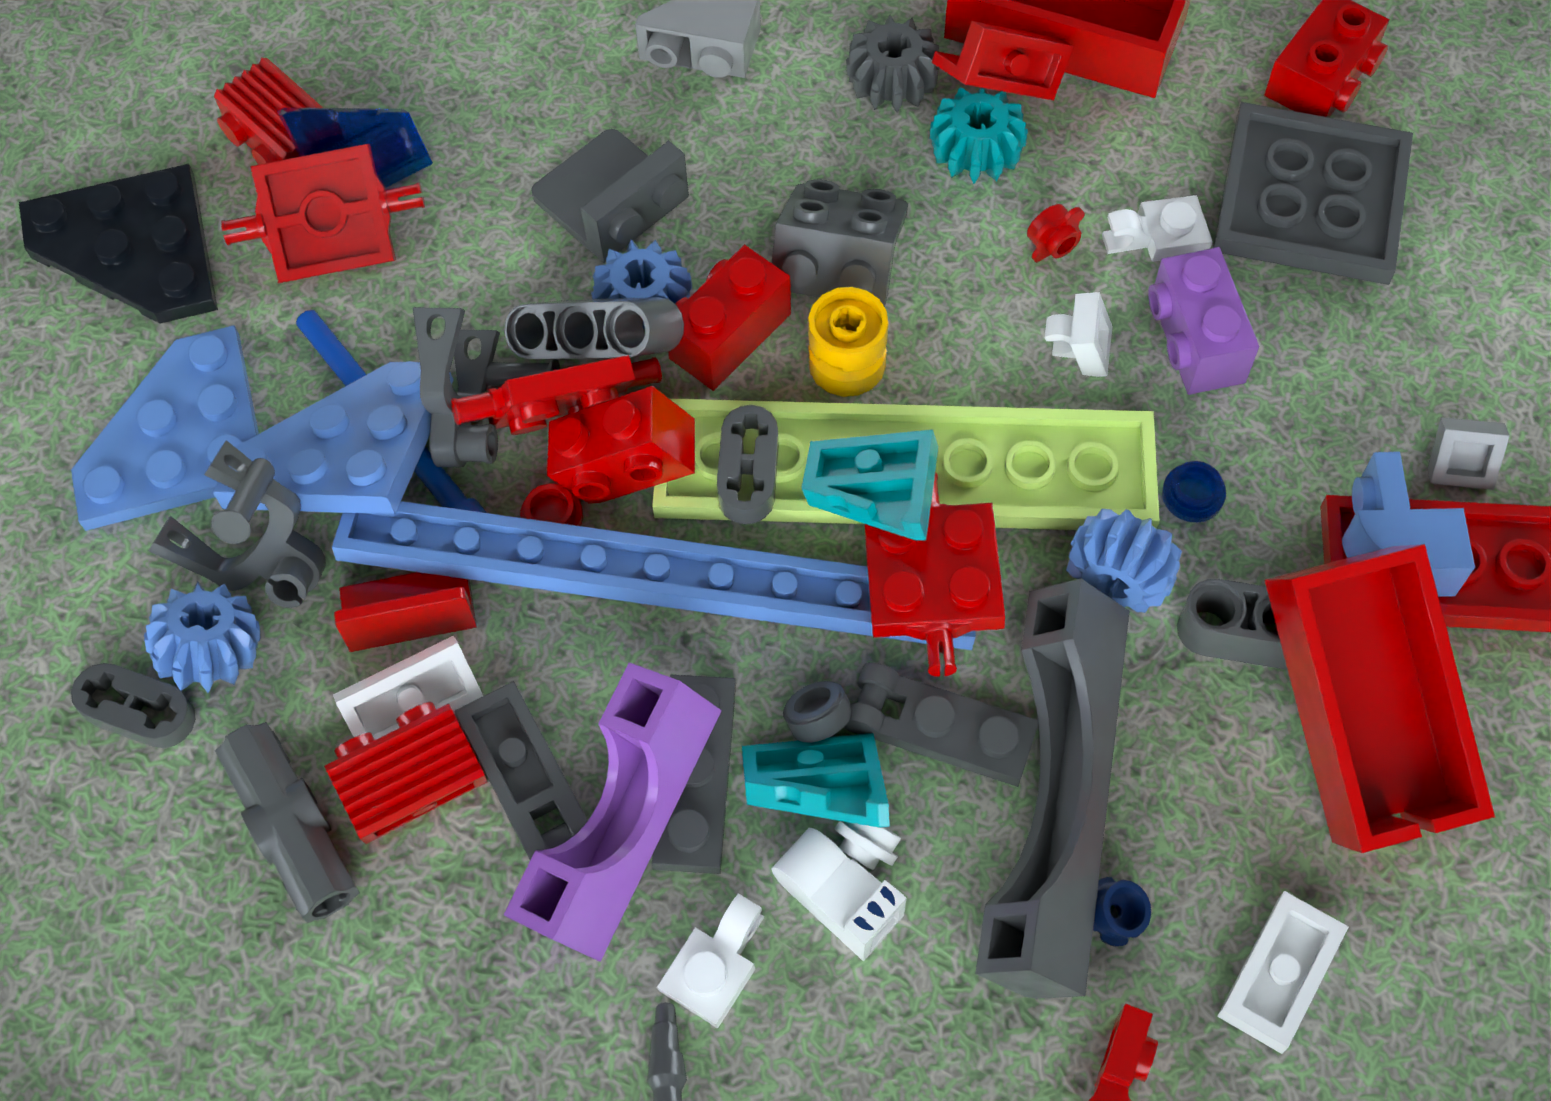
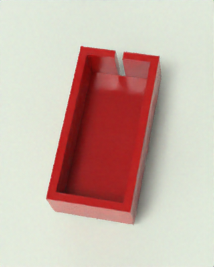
(1112, 40)
(1379, 698)

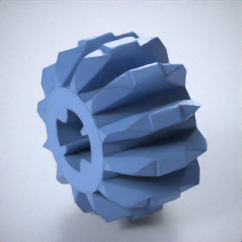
(642, 275)
(1125, 559)
(202, 636)

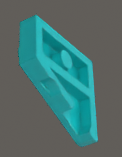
(875, 480)
(821, 779)

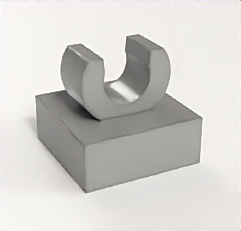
(1467, 453)

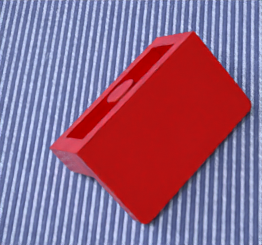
(1008, 61)
(403, 609)

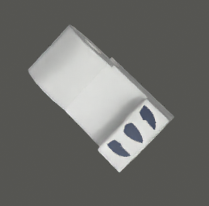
(840, 892)

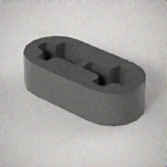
(735, 463)
(127, 718)

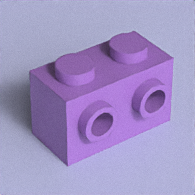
(1203, 321)

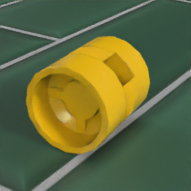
(847, 341)

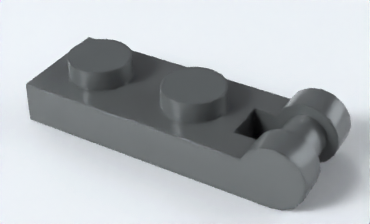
(943, 725)
(520, 767)

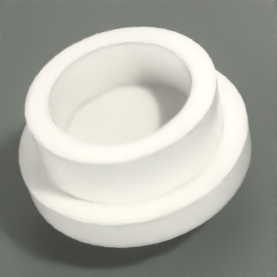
(868, 843)

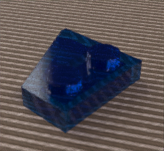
(390, 132)

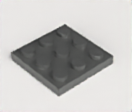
(1314, 193)

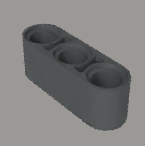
(566, 328)
(1243, 613)

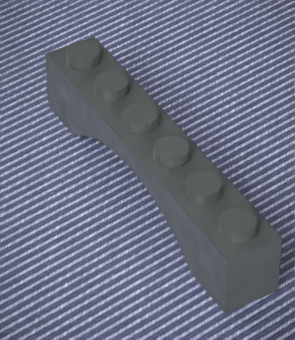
(1044, 914)

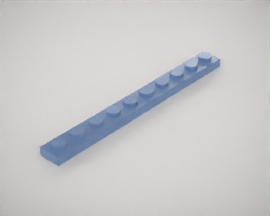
(614, 566)

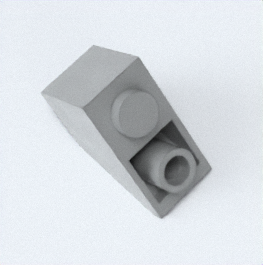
(701, 35)

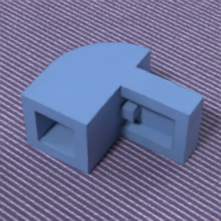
(1386, 521)

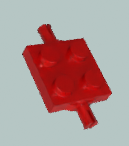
(323, 213)
(530, 400)
(939, 583)

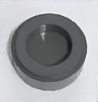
(817, 711)

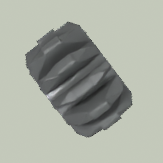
(892, 63)

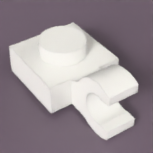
(1162, 226)
(711, 970)

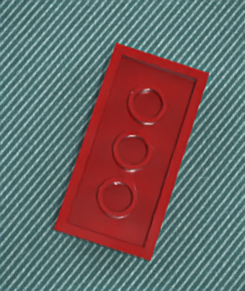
(1509, 554)

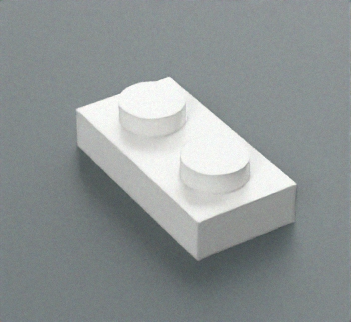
(432, 675)
(1283, 972)

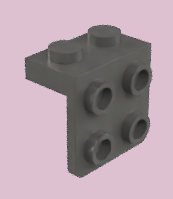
(613, 191)
(838, 238)

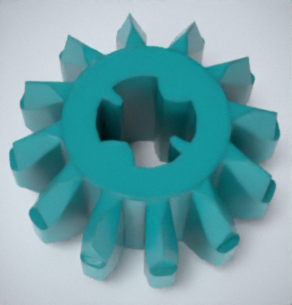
(978, 133)

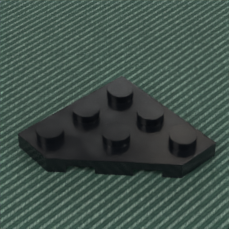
(128, 241)

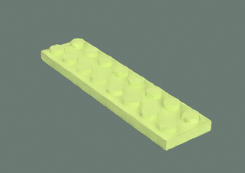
(1029, 462)

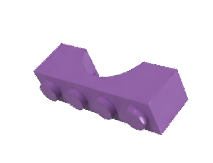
(653, 743)

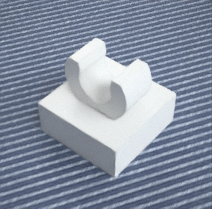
(1083, 335)

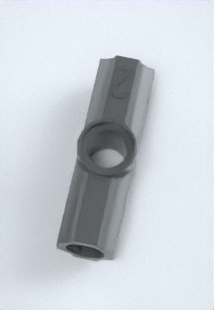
(286, 822)

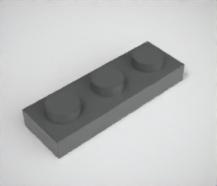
(697, 825)

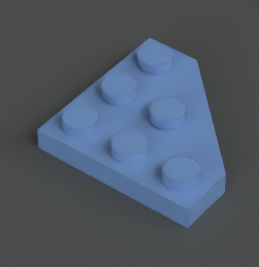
(168, 433)
(349, 447)

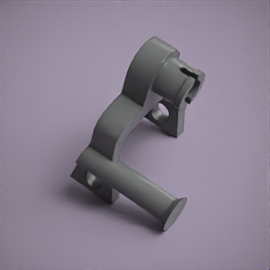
(452, 443)
(280, 555)

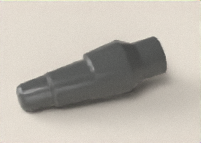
(666, 1062)

